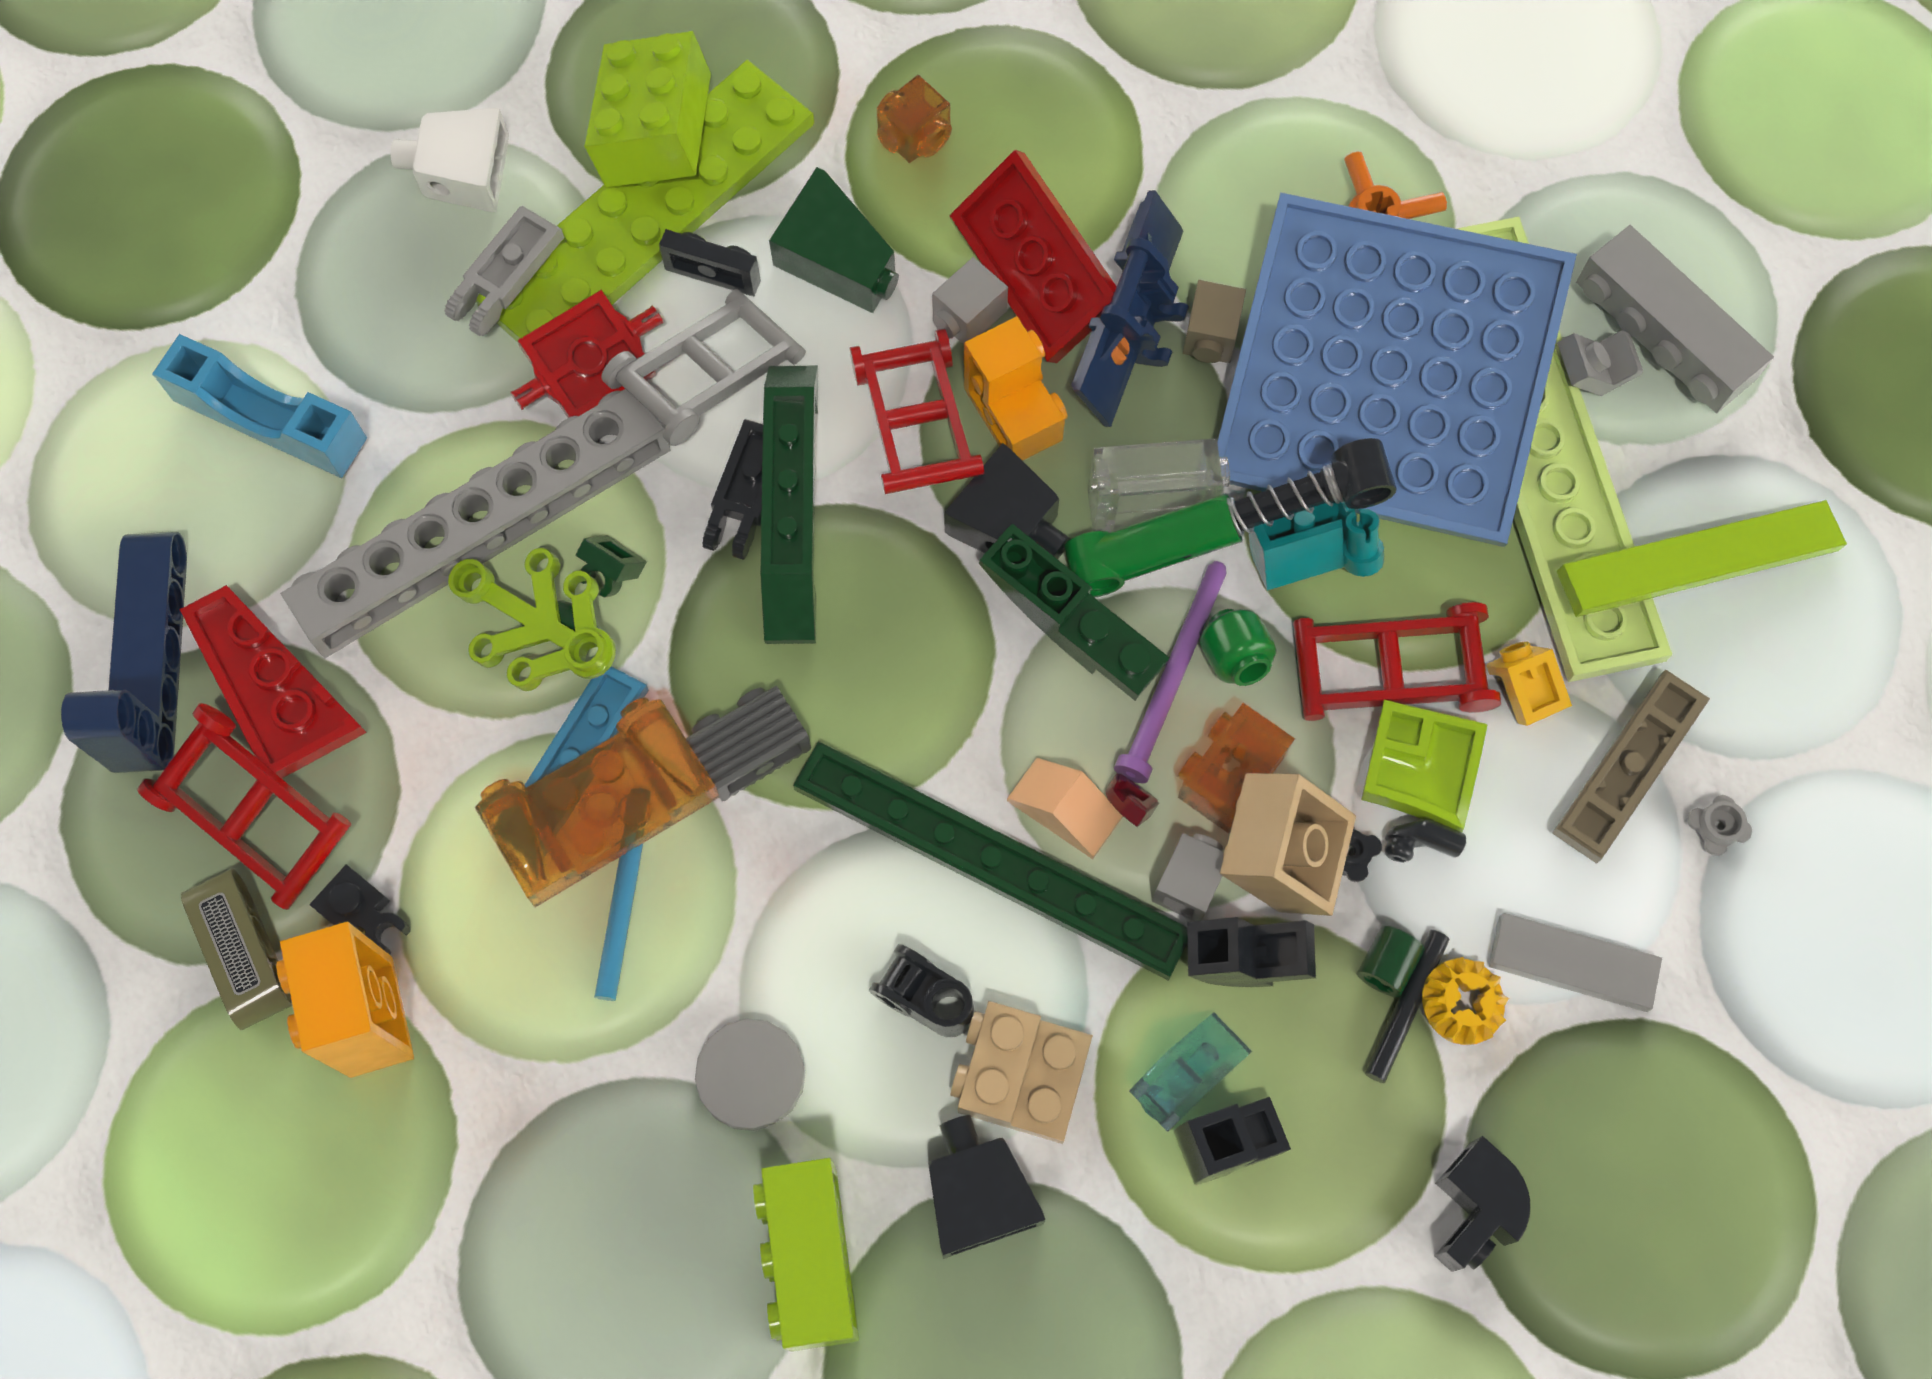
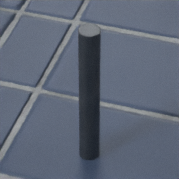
(1406, 1008)

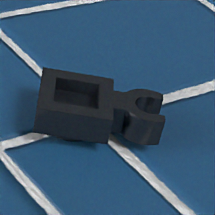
(357, 901)

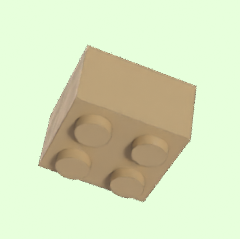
(1288, 843)

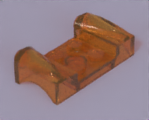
(597, 803)

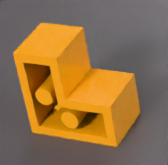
(1008, 390)

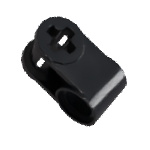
(916, 986)

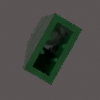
(834, 245)

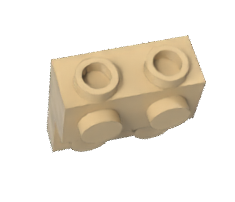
(1021, 1072)

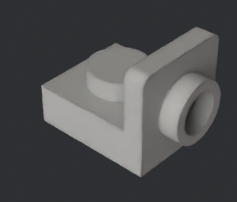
(1600, 365)

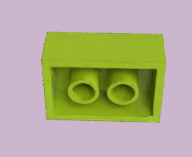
(648, 109)
(806, 1255)

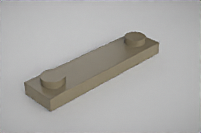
(1630, 766)

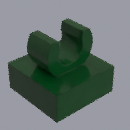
(610, 559)

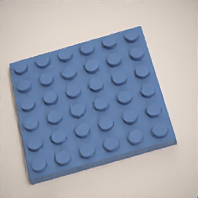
(1402, 340)

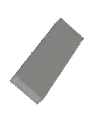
(1575, 962)

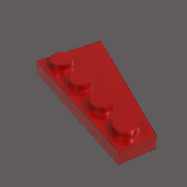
(270, 693)

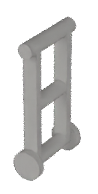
(682, 421)

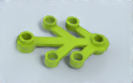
(539, 623)

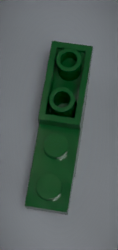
(1069, 614)

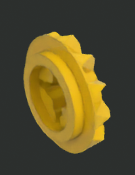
(1442, 993)

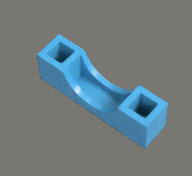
(222, 391)

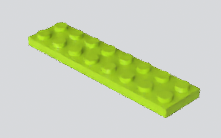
(619, 228)

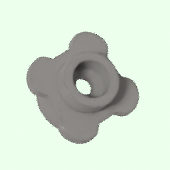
(1730, 814)

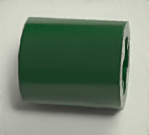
(1390, 961)

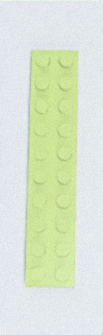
(1572, 514)

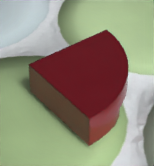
(1130, 800)

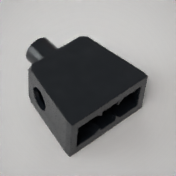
(1001, 497)
(978, 1191)

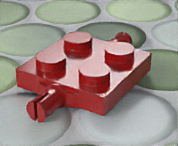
(575, 349)

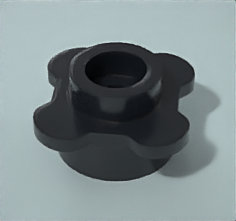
(1365, 848)

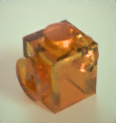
(914, 120)

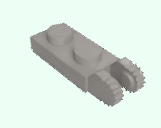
(504, 269)

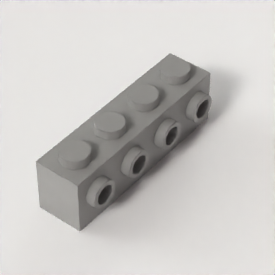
(1673, 319)

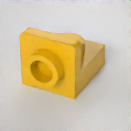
(1531, 681)

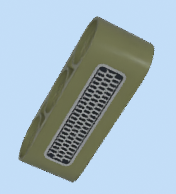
(236, 948)

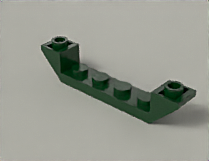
(788, 505)

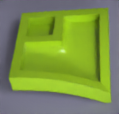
(1424, 763)

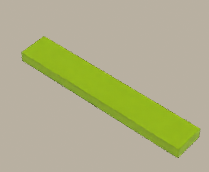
(1700, 558)

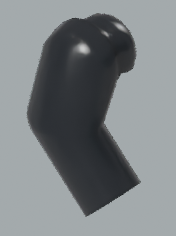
(1420, 833)

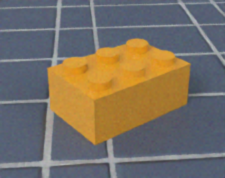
(344, 1000)

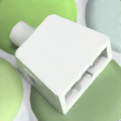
(457, 156)

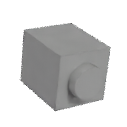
(969, 301)
(1191, 877)

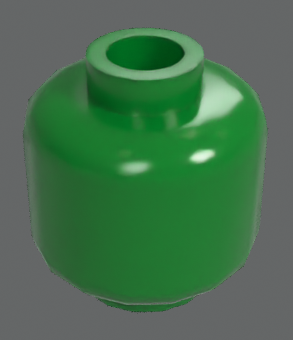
(1238, 647)

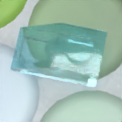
(1189, 1071)

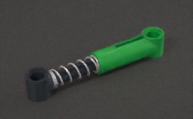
(1108, 559)

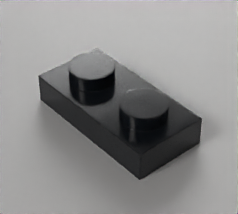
(708, 262)

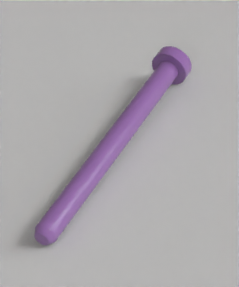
(1135, 764)

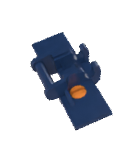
(1141, 298)

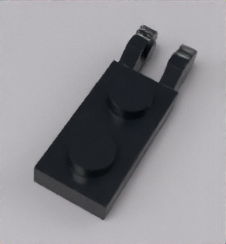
(739, 492)

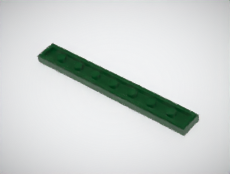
(993, 860)

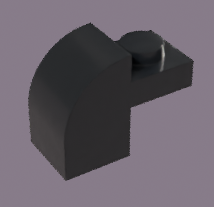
(1248, 954)
(1231, 1139)
(1494, 1198)

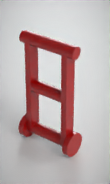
(940, 355)
(1460, 619)
(167, 796)

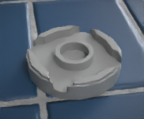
(750, 1074)

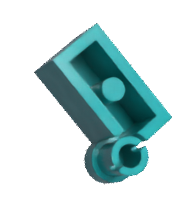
(1317, 545)

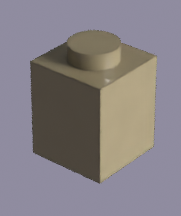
(1214, 322)

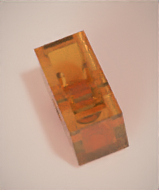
(1250, 741)

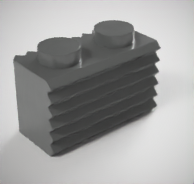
(749, 741)

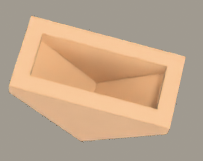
(1066, 805)

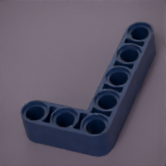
(136, 718)

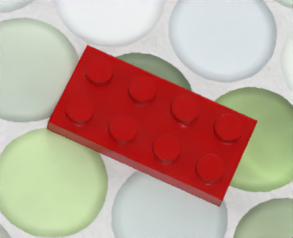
(1037, 253)

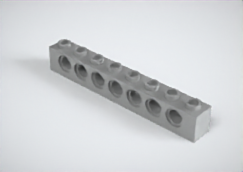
(508, 521)

